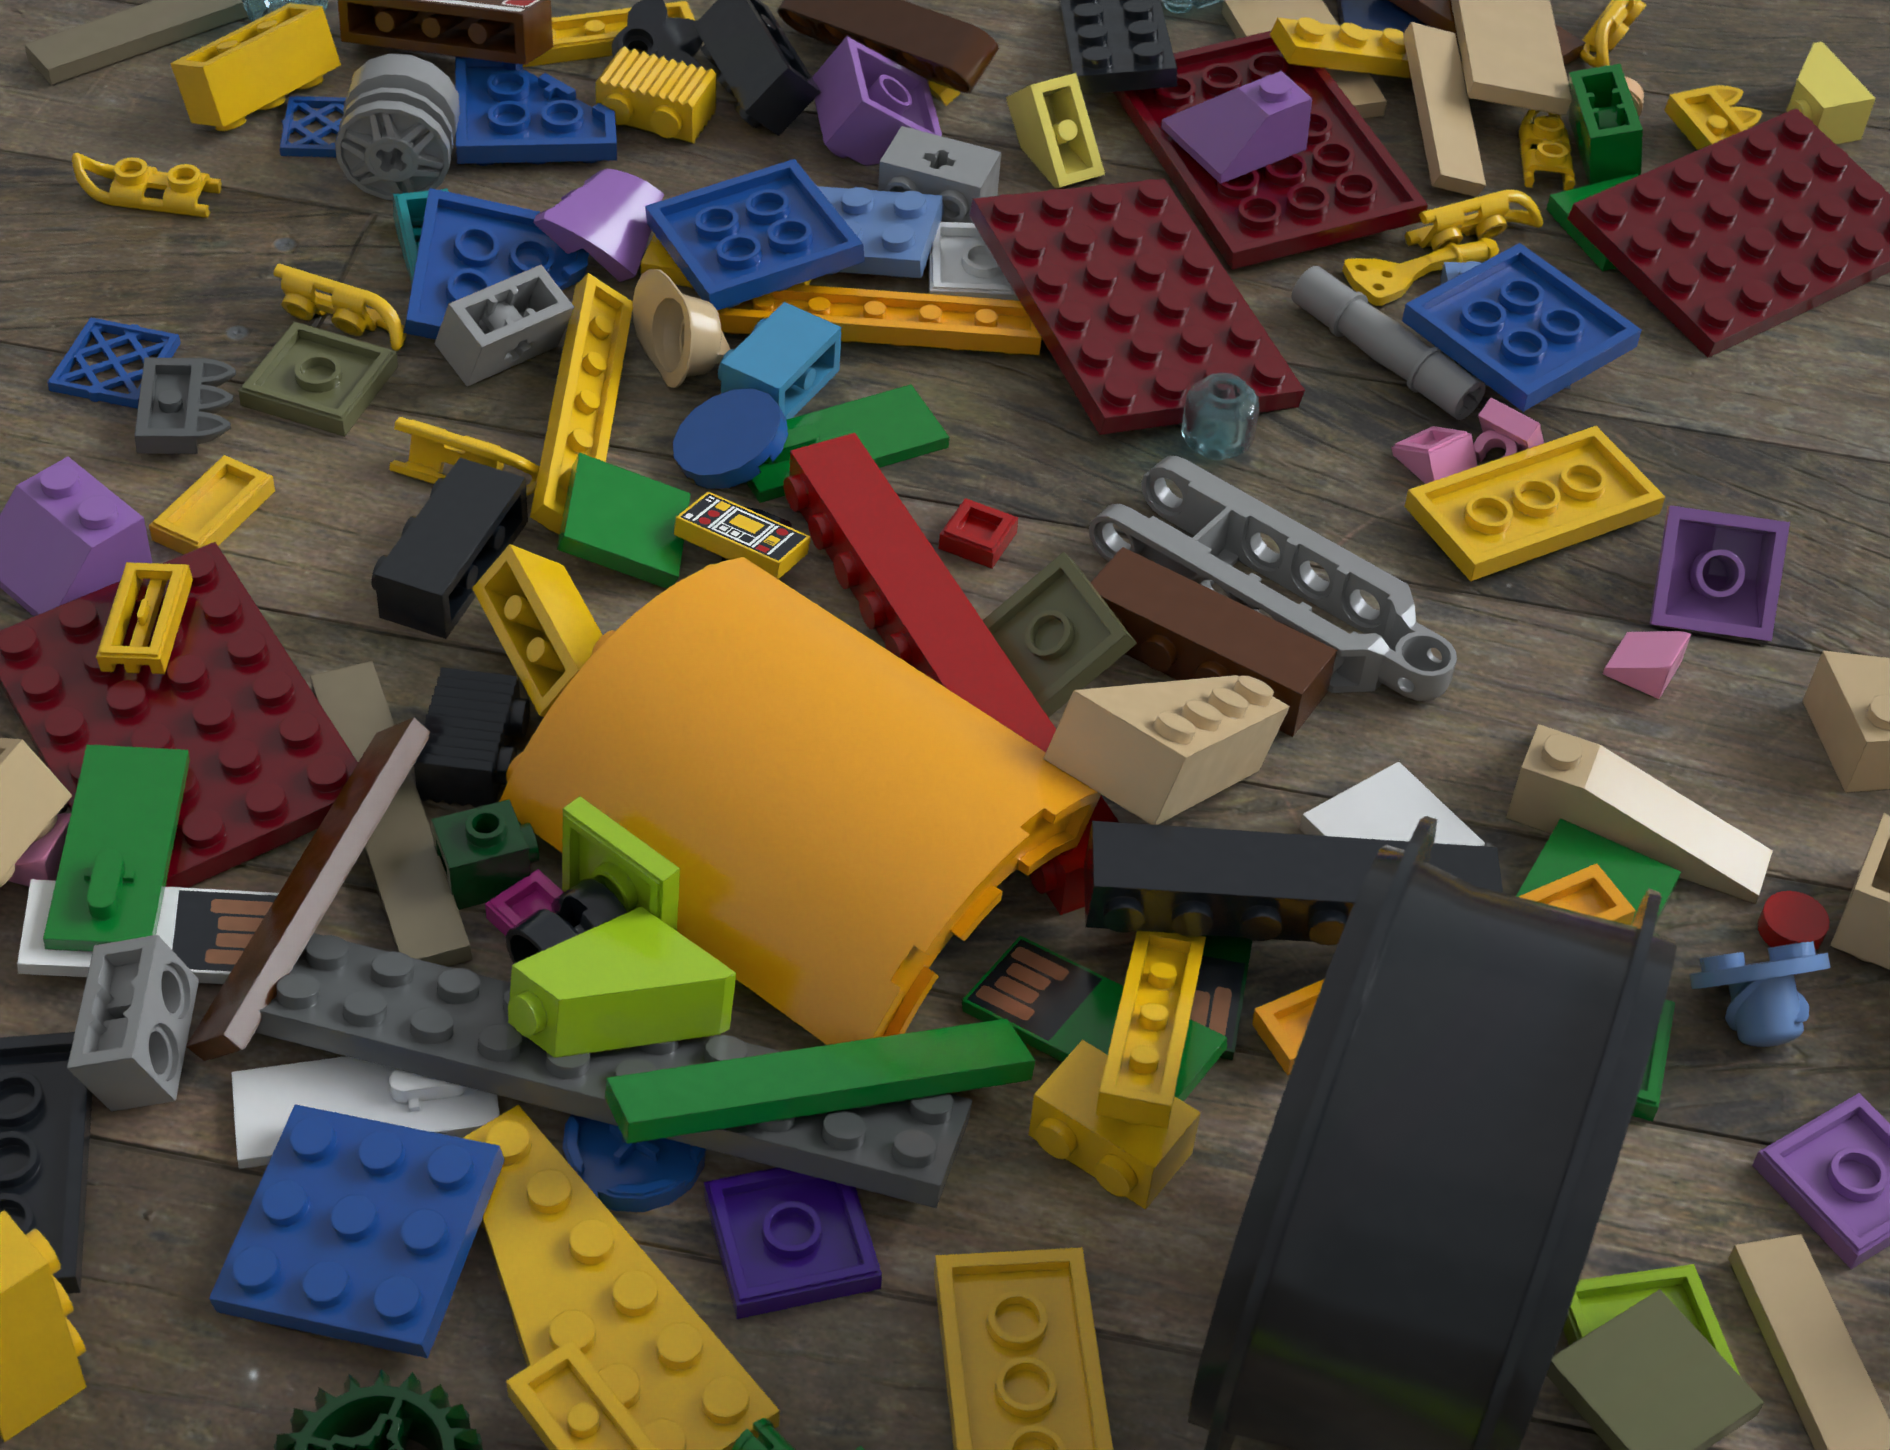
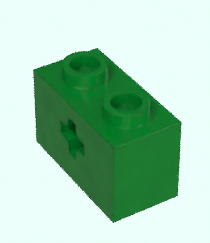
(1605, 123)

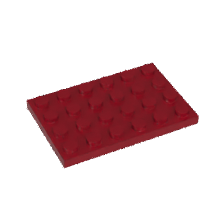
(1313, 199)
(1744, 231)
(1129, 300)
(230, 695)

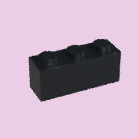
(756, 63)
(450, 547)

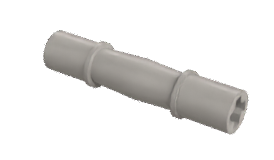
(1388, 342)

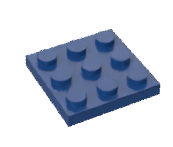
(754, 234)
(1521, 326)
(359, 1230)

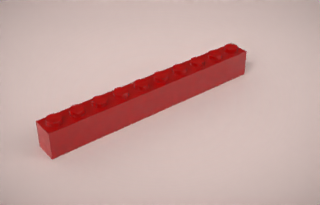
(921, 610)

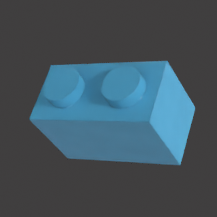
(786, 357)

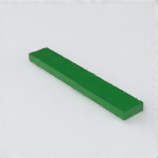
(816, 1080)

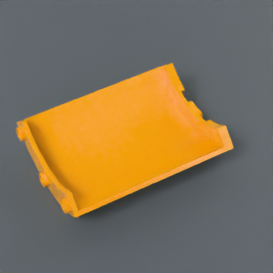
(806, 788)

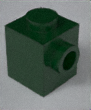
(484, 851)

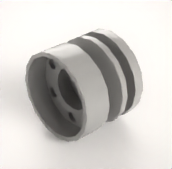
(397, 126)

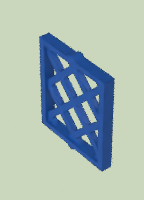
(306, 104)
(61, 378)

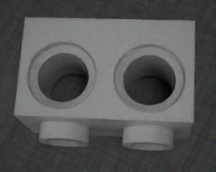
(133, 1023)

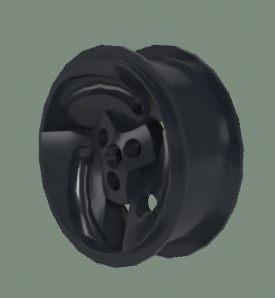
(1433, 1169)

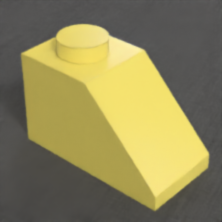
(1831, 96)
(1056, 130)

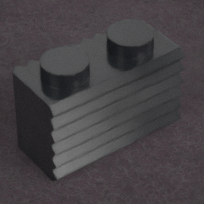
(470, 736)

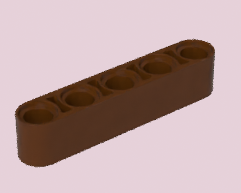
(908, 34)

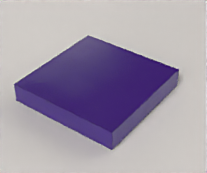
(789, 1240)

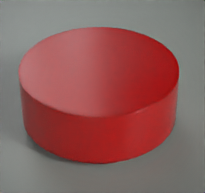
(1793, 919)

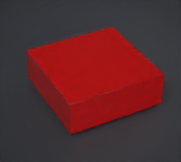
(978, 533)

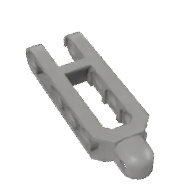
(1229, 530)

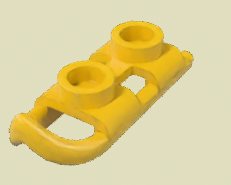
(1609, 30)
(1553, 148)
(132, 178)
(1487, 223)
(345, 304)
(434, 446)

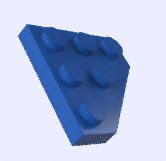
(526, 118)
(474, 245)

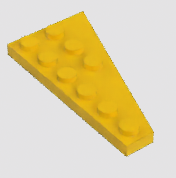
(587, 1280)

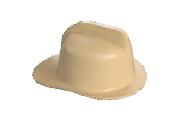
(675, 329)

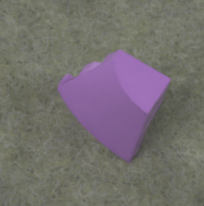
(604, 220)

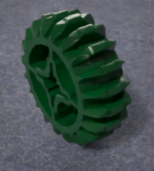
(381, 1419)

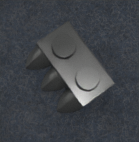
(180, 404)

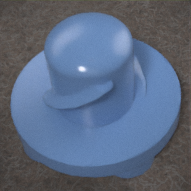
(1763, 994)

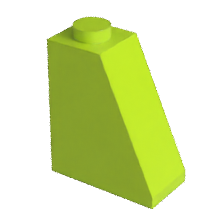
(620, 989)

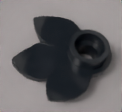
(657, 33)

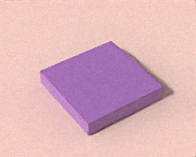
(1837, 1177)

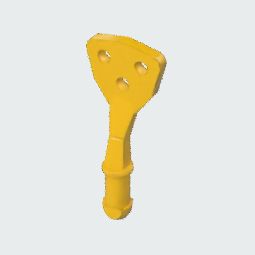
(1387, 281)

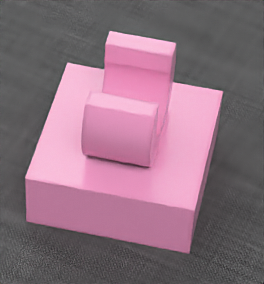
(1505, 429)

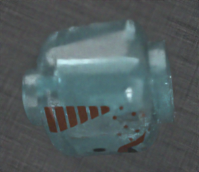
(1220, 416)

